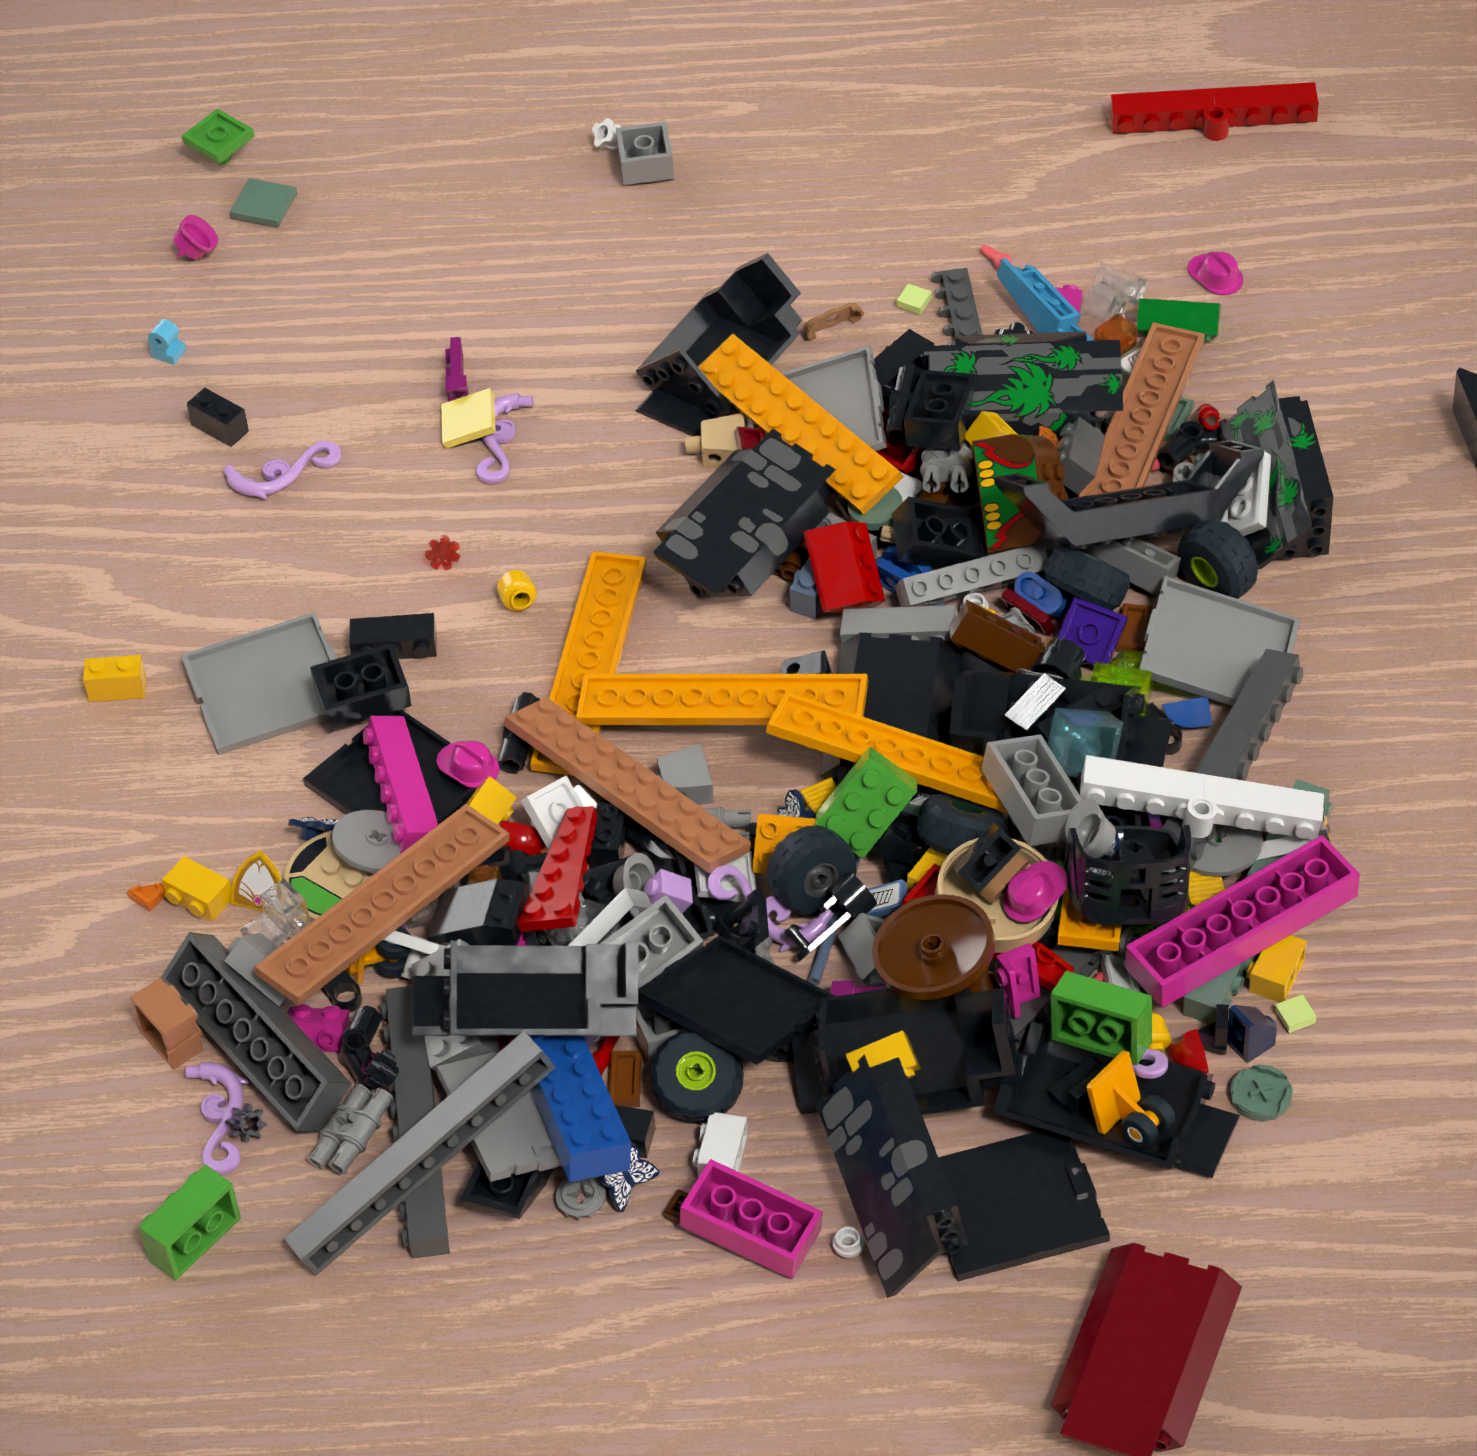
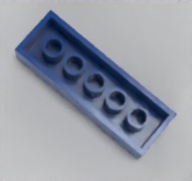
(580, 1111)

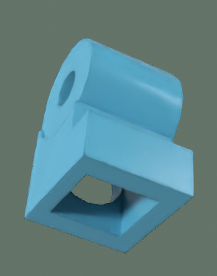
(165, 343)

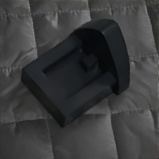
(1215, 1034)

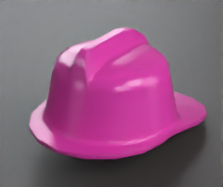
(195, 237)
(1216, 272)
(468, 763)
(1034, 891)

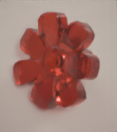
(442, 553)

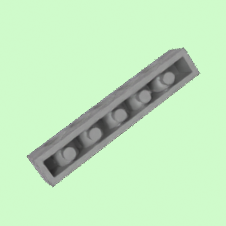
(973, 575)

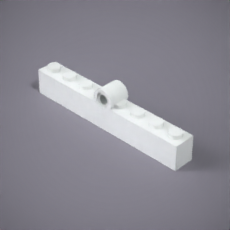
(1202, 798)

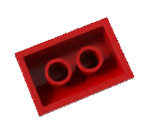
(844, 567)

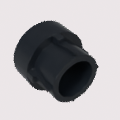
(1061, 659)

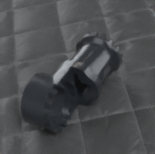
(601, 895)

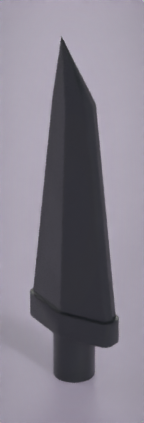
(648, 841)

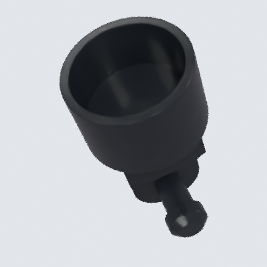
(849, 897)

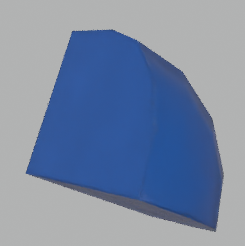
(1190, 712)

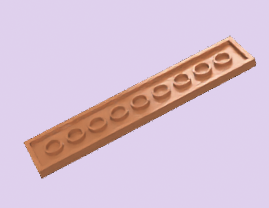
(1148, 409)
(627, 784)
(381, 904)

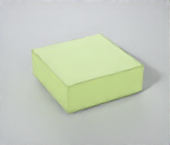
(914, 299)
(1295, 1013)

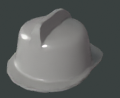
(1092, 828)
(634, 876)

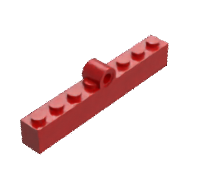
(1214, 108)

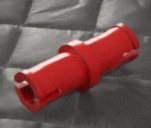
(1208, 416)

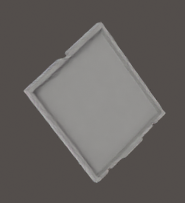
(847, 390)
(1210, 640)
(259, 682)
(516, 1139)

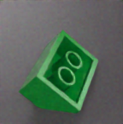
(1187, 315)

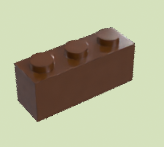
(994, 638)

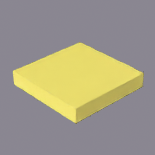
(468, 418)

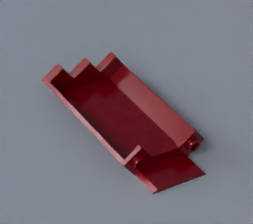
(1144, 1352)

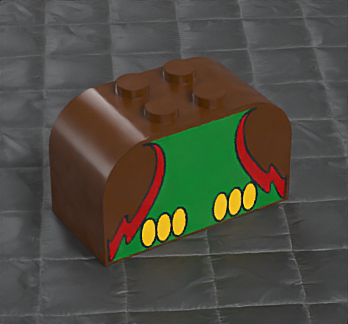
(1006, 455)

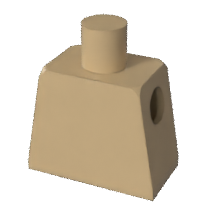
(716, 439)

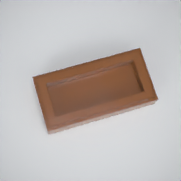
(1135, 628)
(626, 1078)

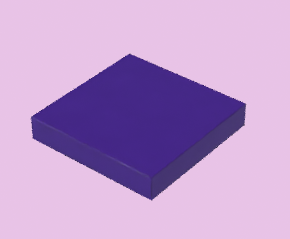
(1093, 629)

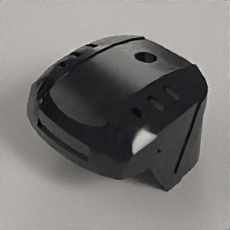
(1147, 879)

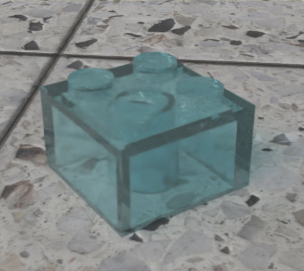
(1081, 734)

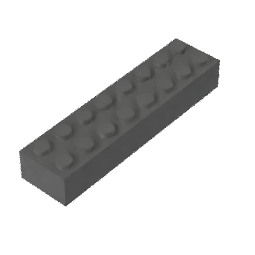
(257, 1034)

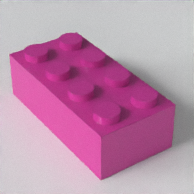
(751, 1218)

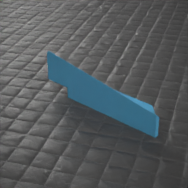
(1039, 299)

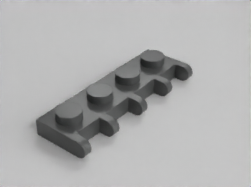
(960, 303)

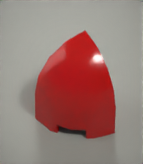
(523, 837)
(1189, 1051)

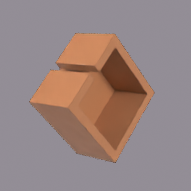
(167, 1022)

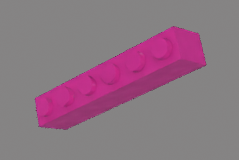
(399, 779)

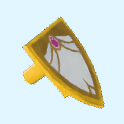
(252, 879)

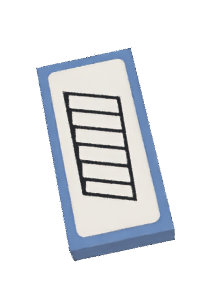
(888, 897)

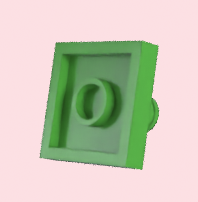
(218, 136)

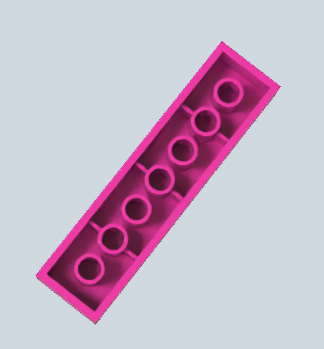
(1241, 921)

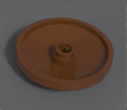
(933, 947)

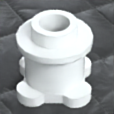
(605, 134)

